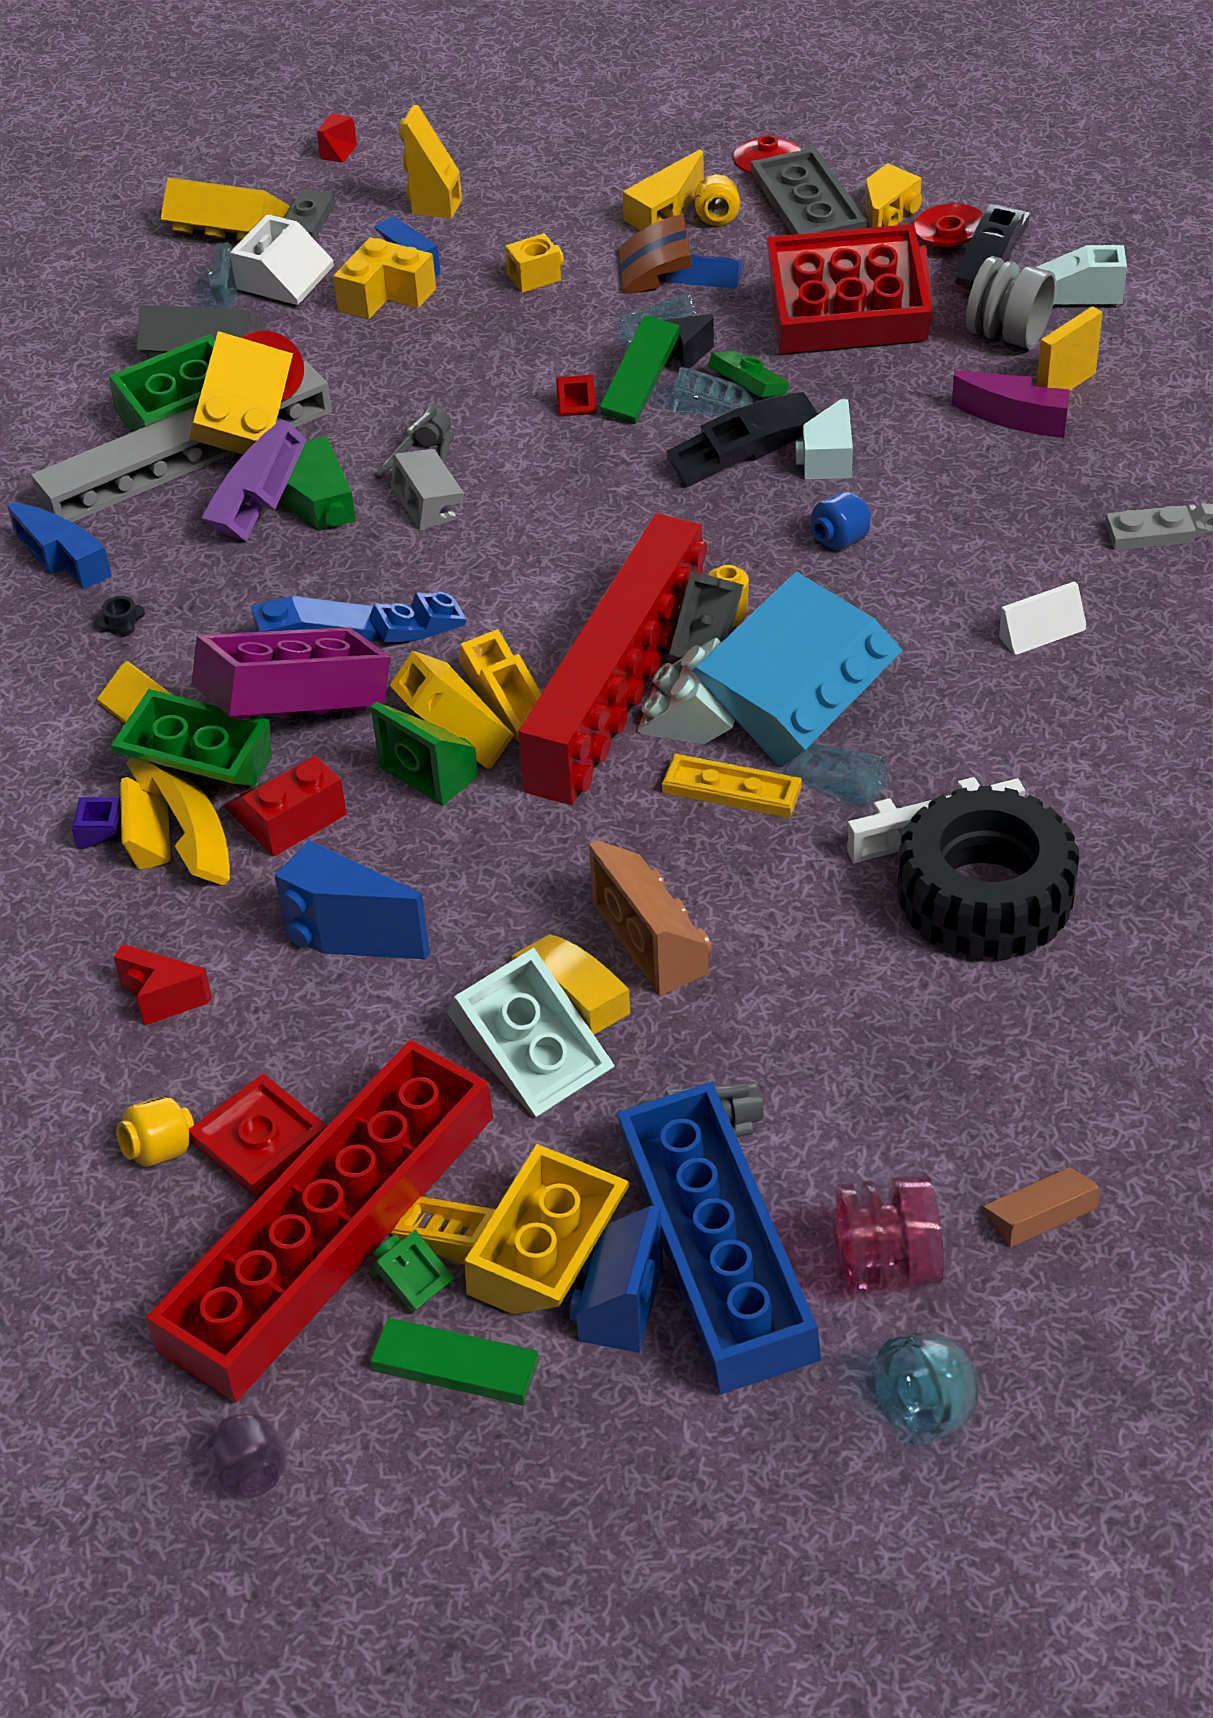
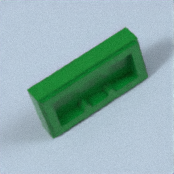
(748, 373)

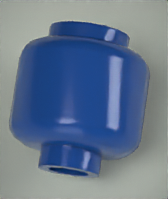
(840, 520)

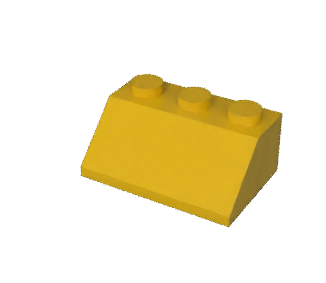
(217, 208)
(541, 1232)

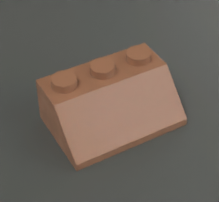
(647, 918)

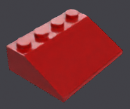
(848, 288)

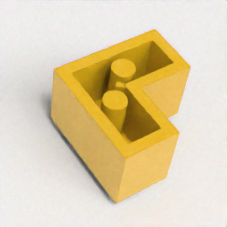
(383, 273)

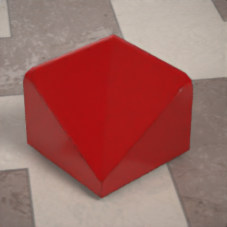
(336, 138)

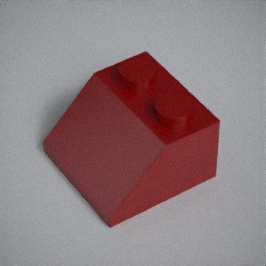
(290, 805)

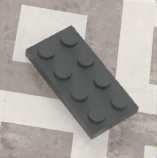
(806, 193)

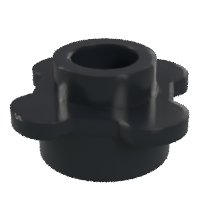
(120, 614)

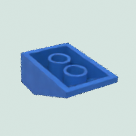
(349, 907)

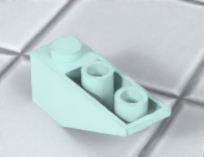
(1089, 275)

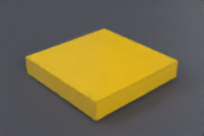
(1070, 352)

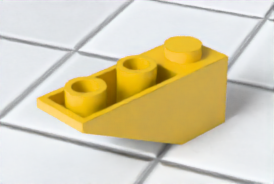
(431, 172)
(663, 193)
(447, 701)

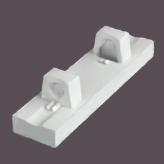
(878, 833)

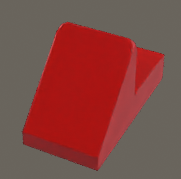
(161, 983)

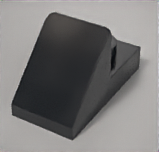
(695, 338)

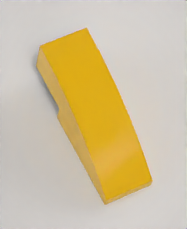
(500, 678)
(586, 982)

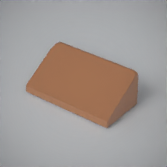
(1042, 1206)

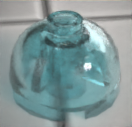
(923, 1374)

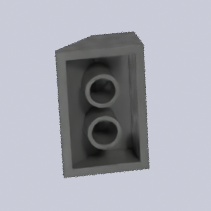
(171, 326)

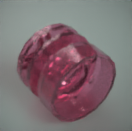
(889, 1233)

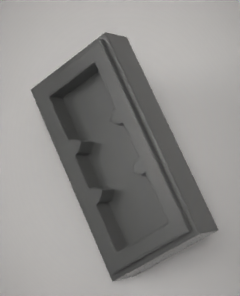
(312, 210)

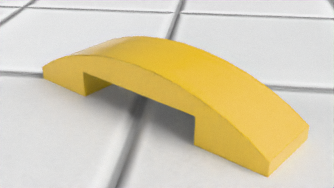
(204, 841)

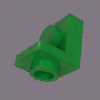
(410, 1270)

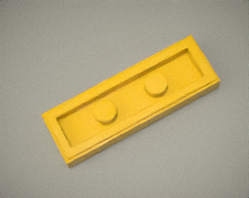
(732, 785)

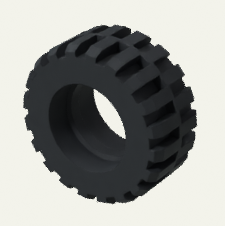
(979, 914)

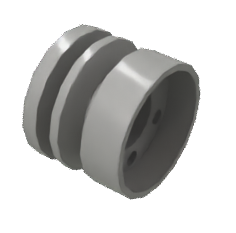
(1010, 302)

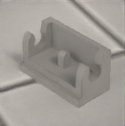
(425, 487)

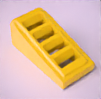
(449, 1242)

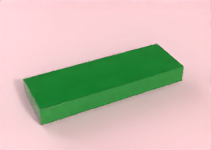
(640, 369)
(455, 1361)

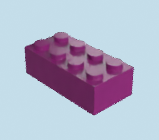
(290, 671)

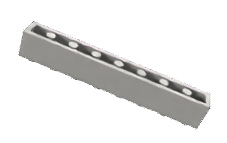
(153, 457)

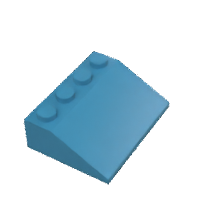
(796, 665)

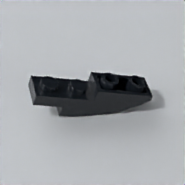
(994, 236)
(741, 433)

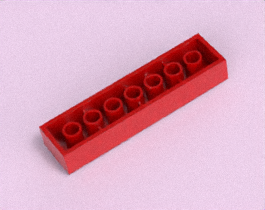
(610, 662)
(320, 1220)

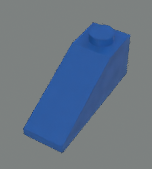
(311, 613)

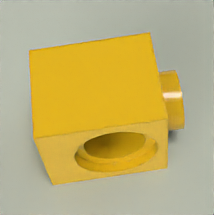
(534, 262)

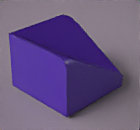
(96, 820)

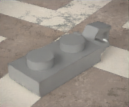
(1159, 526)

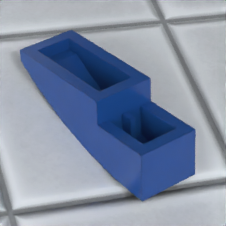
(60, 544)

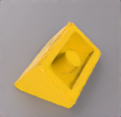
(126, 691)
(144, 825)

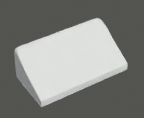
(1042, 618)

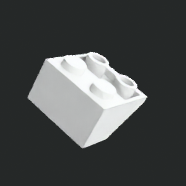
(279, 260)

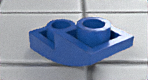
(425, 617)

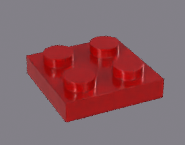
(256, 1133)

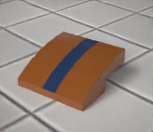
(653, 252)

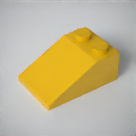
(240, 393)

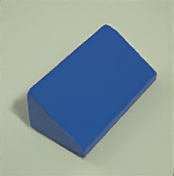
(399, 233)
(709, 272)

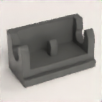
(705, 612)

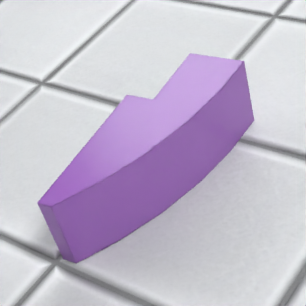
(255, 481)

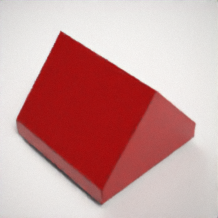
(576, 395)

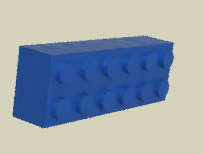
(719, 1238)

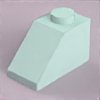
(827, 444)

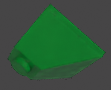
(423, 754)

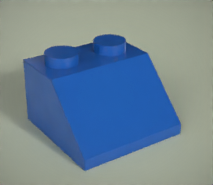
(620, 1282)

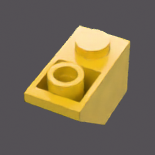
(891, 196)

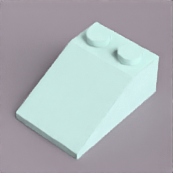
(529, 1033)

